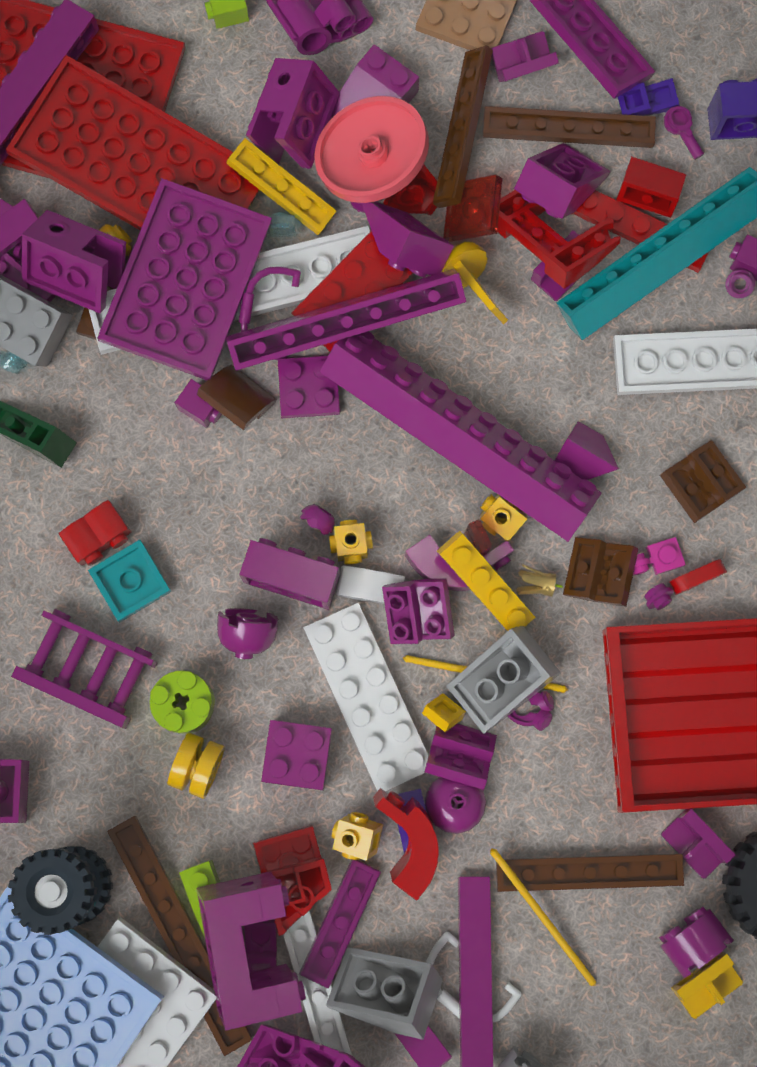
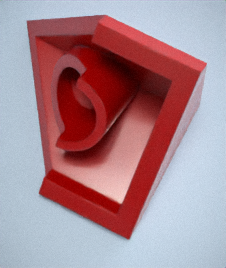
(417, 195)

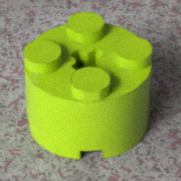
(165, 697)

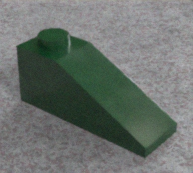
(35, 435)

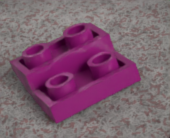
(418, 611)

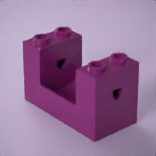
(241, 994)

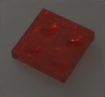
(477, 212)

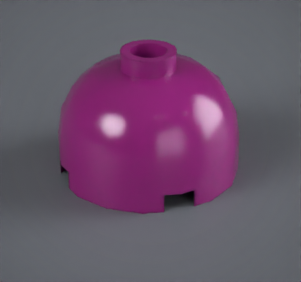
(246, 632)
(451, 818)

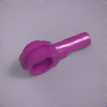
(678, 122)

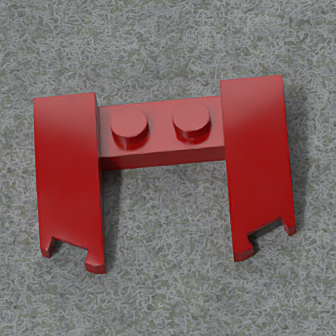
(563, 260)

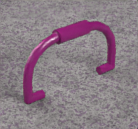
(248, 296)

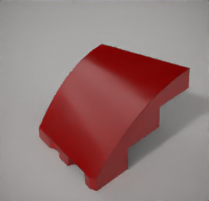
(299, 866)

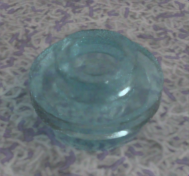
(11, 362)

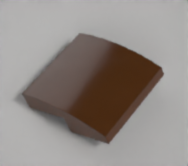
(236, 396)
(702, 481)
(600, 571)

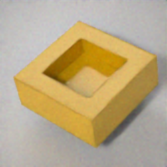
(443, 712)

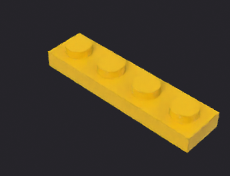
(281, 186)
(485, 582)

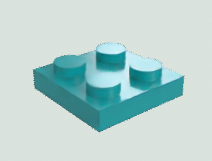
(129, 581)

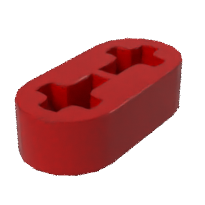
(698, 576)

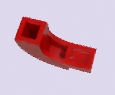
(420, 860)

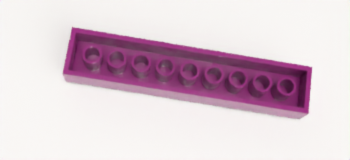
(461, 433)

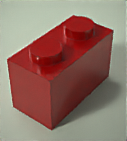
(651, 187)

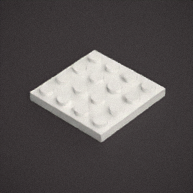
(184, 995)

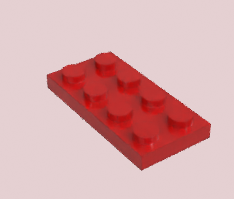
(358, 274)

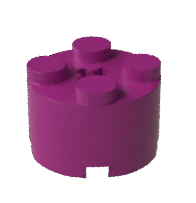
(696, 942)

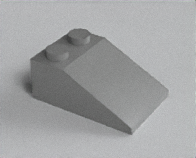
(503, 678)
(386, 991)

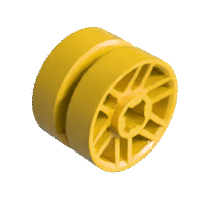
(196, 765)

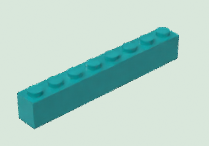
(661, 255)

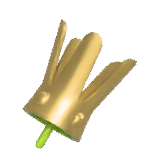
(545, 582)

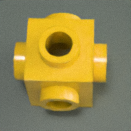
(503, 525)
(351, 553)
(356, 836)

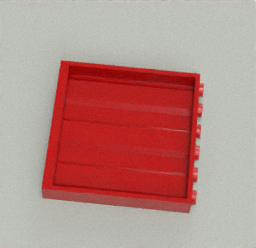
(683, 714)

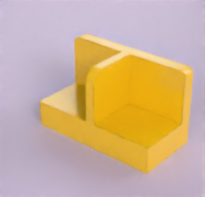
(707, 985)

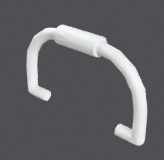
(452, 1003)

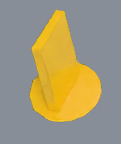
(470, 262)

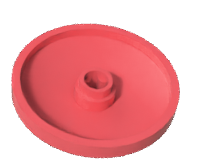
(371, 149)

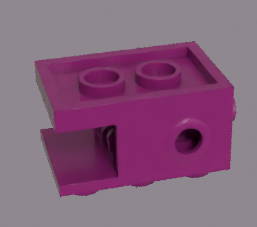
(292, 110)
(72, 260)

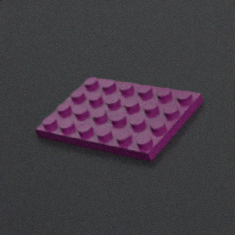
(185, 279)

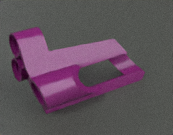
(320, 22)

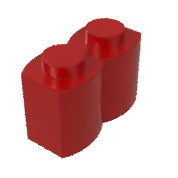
(95, 533)

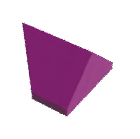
(586, 453)

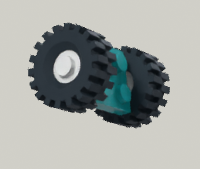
(60, 889)

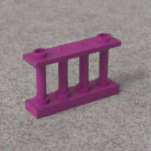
(87, 698)

